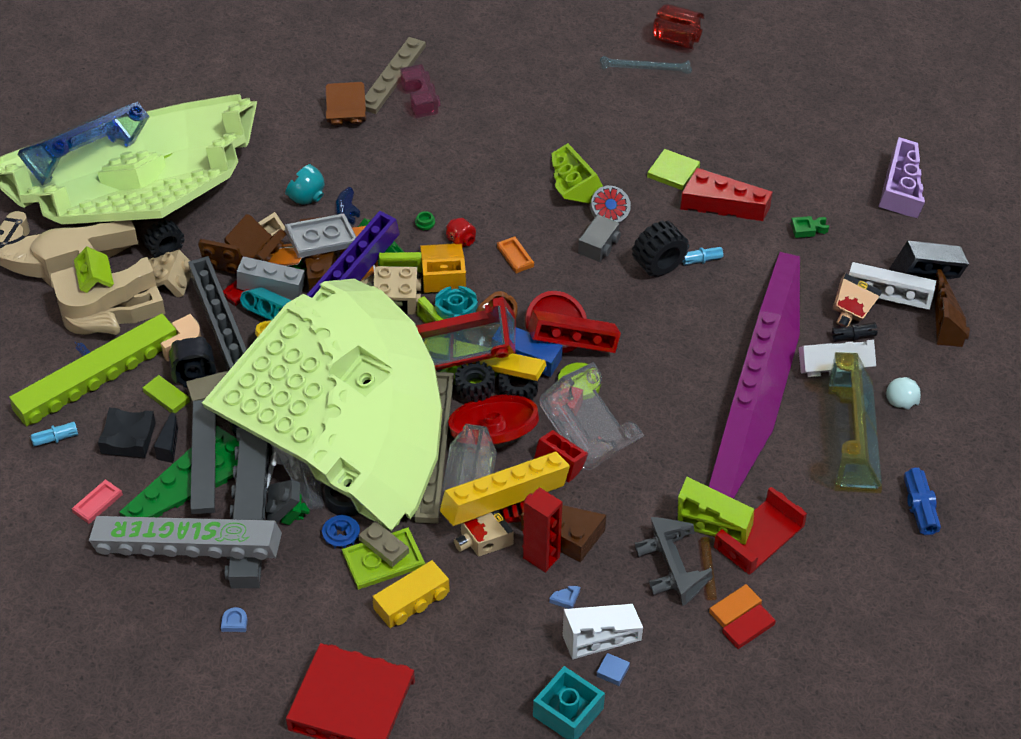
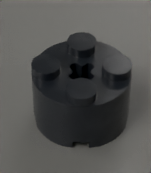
(191, 360)

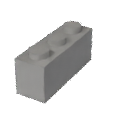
(271, 276)

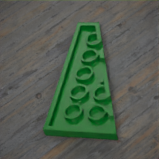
(174, 484)

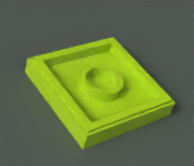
(673, 169)

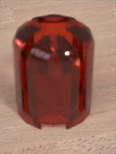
(677, 26)

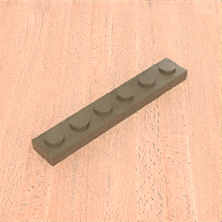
(391, 75)

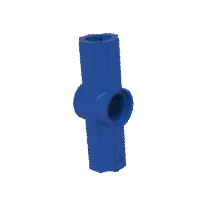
(922, 501)

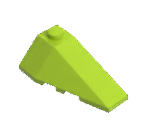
(573, 175)

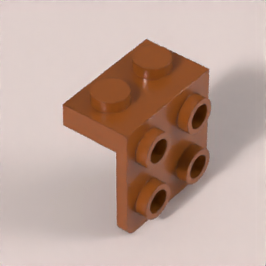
(345, 103)

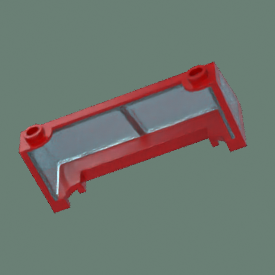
(471, 336)

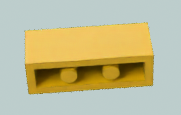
(411, 594)

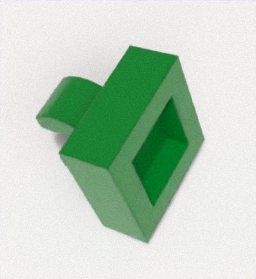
(296, 513)

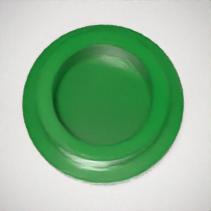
(425, 220)

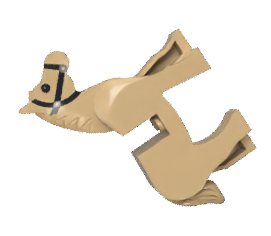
(52, 259)

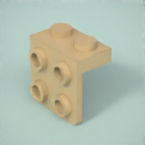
(172, 271)
(399, 284)

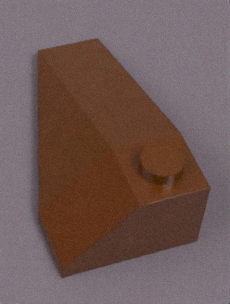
(949, 318)

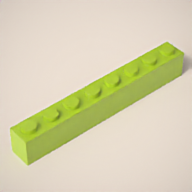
(92, 370)

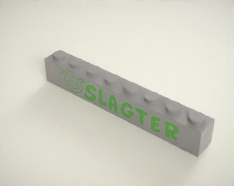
(186, 537)

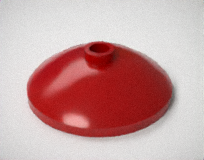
(558, 303)

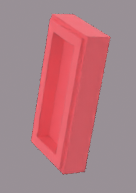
(97, 501)

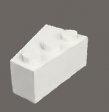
(820, 357)
(600, 628)

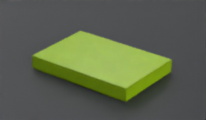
(370, 569)

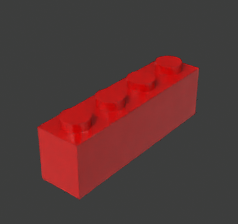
(574, 331)
(542, 529)

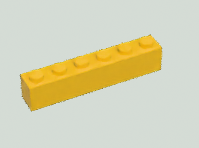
(503, 488)

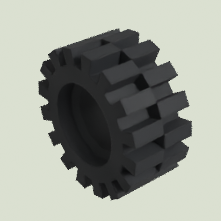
(158, 233)
(475, 390)
(526, 391)

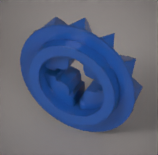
(340, 523)

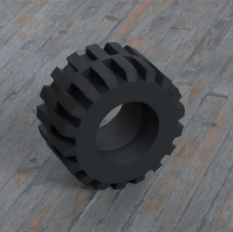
(660, 248)

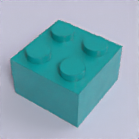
(568, 704)

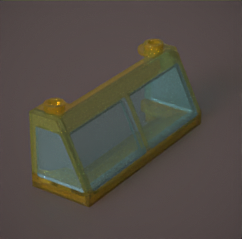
(860, 458)

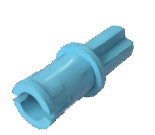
(703, 255)
(54, 434)

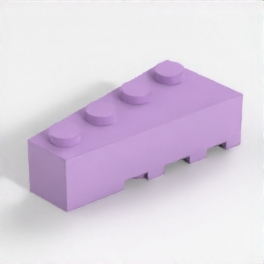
(903, 184)

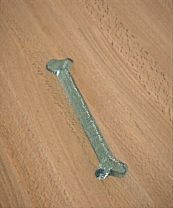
(606, 62)

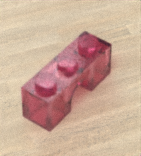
(422, 92)

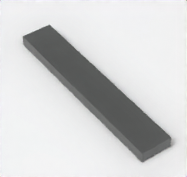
(203, 460)

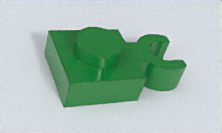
(807, 227)

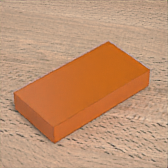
(515, 254)
(734, 605)

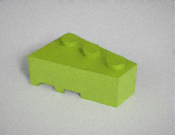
(714, 511)

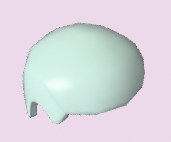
(903, 393)

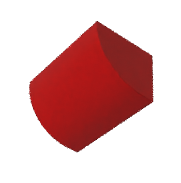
(567, 450)

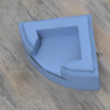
(565, 597)

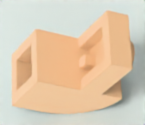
(186, 328)

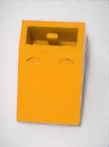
(442, 267)

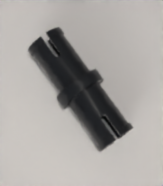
(854, 331)

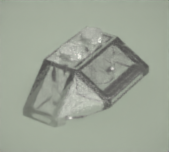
(469, 456)

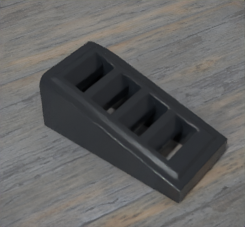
(166, 442)

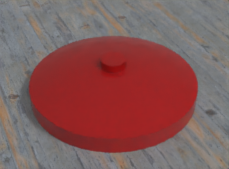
(503, 415)

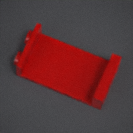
(772, 527)

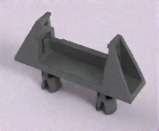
(665, 533)

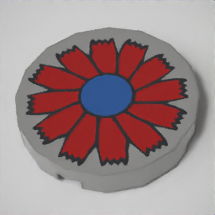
(610, 203)

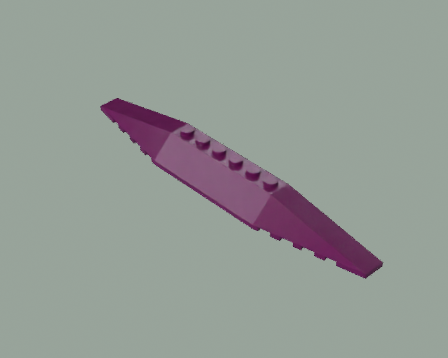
(762, 378)

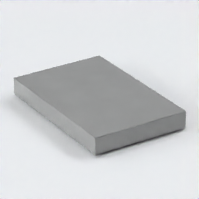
(320, 235)

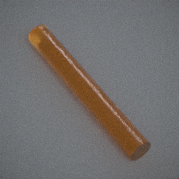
(707, 563)

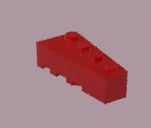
(725, 196)

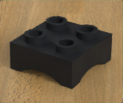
(127, 433)

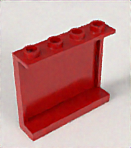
(349, 696)

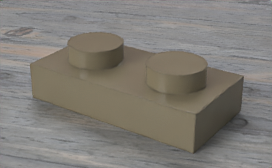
(384, 543)

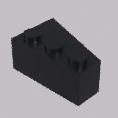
(925, 258)

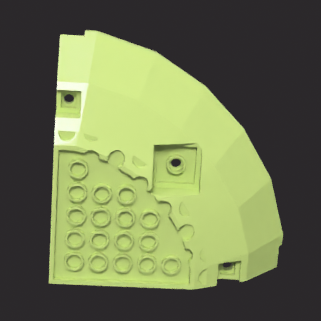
(136, 181)
(308, 396)

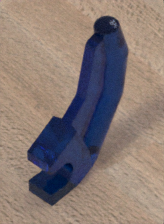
(345, 205)

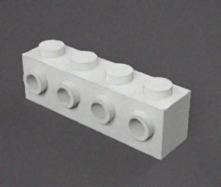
(896, 285)

